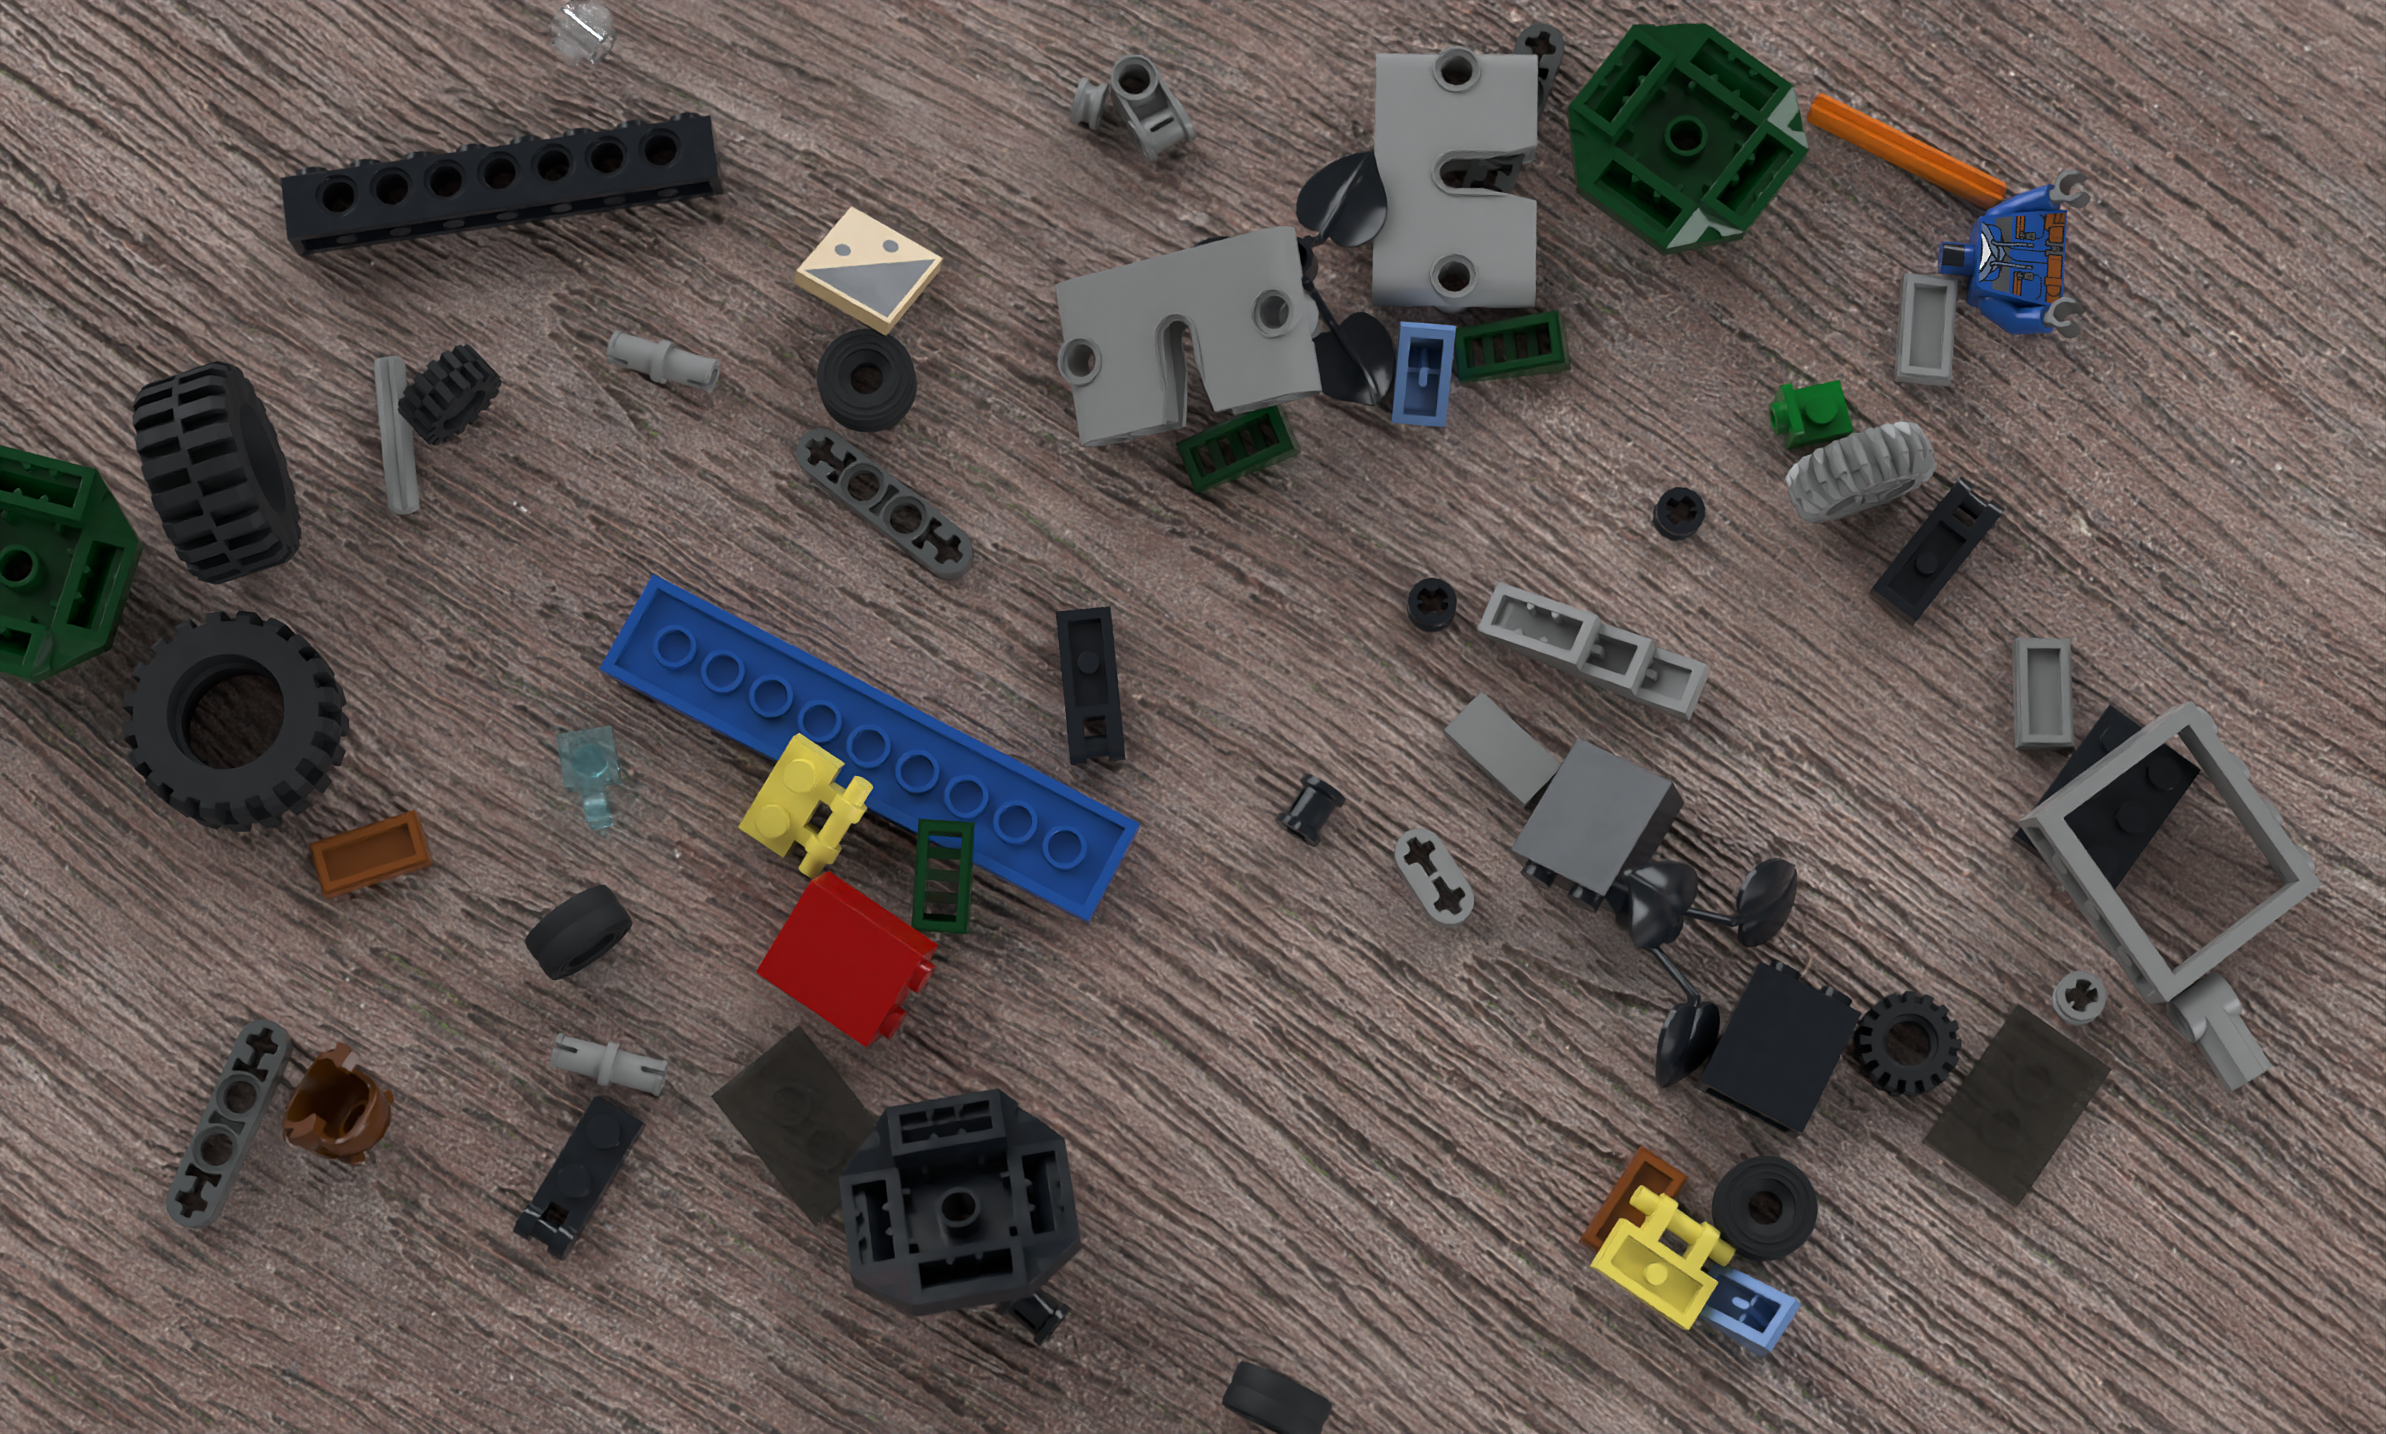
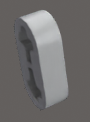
(1444, 871)

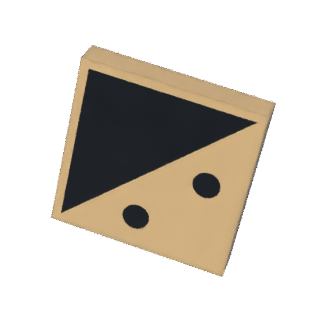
(868, 270)

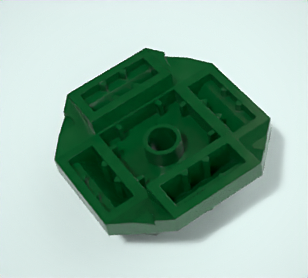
(1694, 86)
(81, 564)

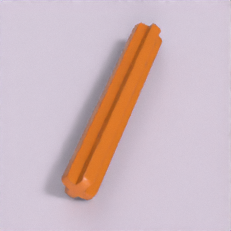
(1906, 152)

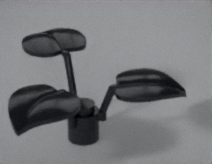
(1350, 208)
(1654, 915)

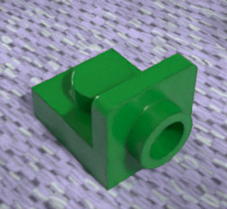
(1810, 414)

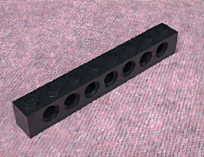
(529, 198)

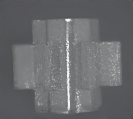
(583, 31)

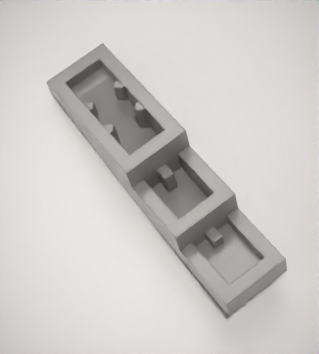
(1593, 650)

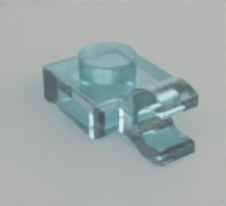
(589, 765)

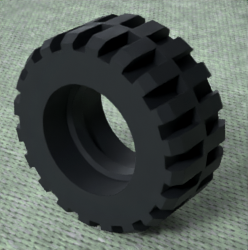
(216, 473)
(192, 667)

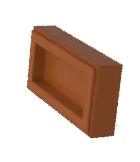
(370, 854)
(1643, 1170)

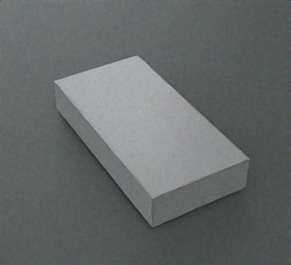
(1926, 329)
(2042, 694)
(1502, 749)

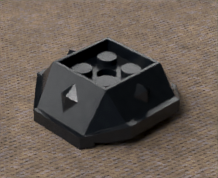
(948, 1161)

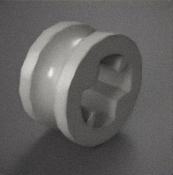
(1089, 103)
(2091, 1010)

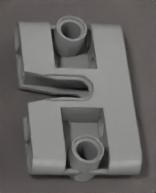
(1440, 230)
(1137, 323)

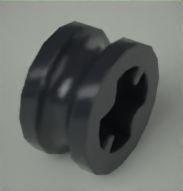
(1683, 529)
(1433, 620)

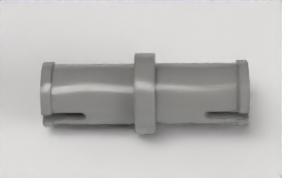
(663, 361)
(609, 1064)

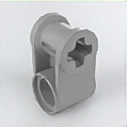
(1152, 117)

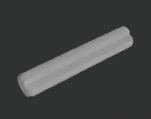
(395, 437)

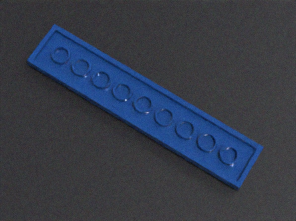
(919, 767)

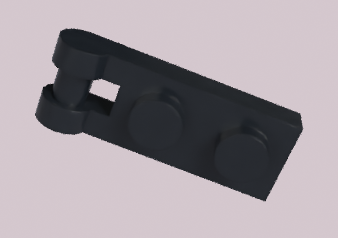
(1935, 552)
(1090, 683)
(580, 1176)

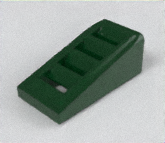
(1508, 329)
(1231, 428)
(943, 922)

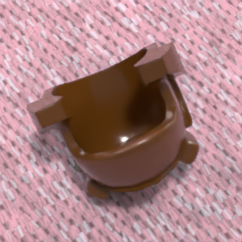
(337, 1108)

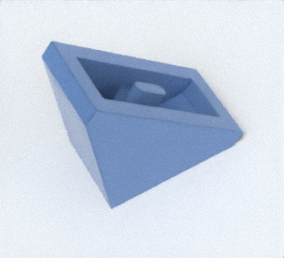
(1423, 374)
(1748, 1309)

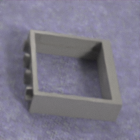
(2099, 900)

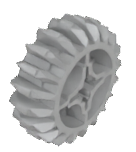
(1861, 472)

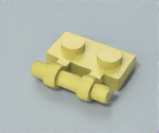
(791, 797)
(1654, 1272)

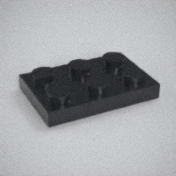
(2130, 809)

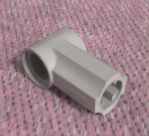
(2211, 1018)

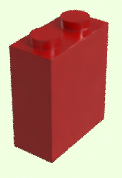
(849, 960)

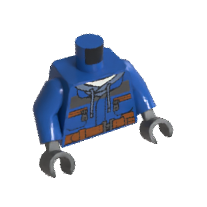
(2019, 260)

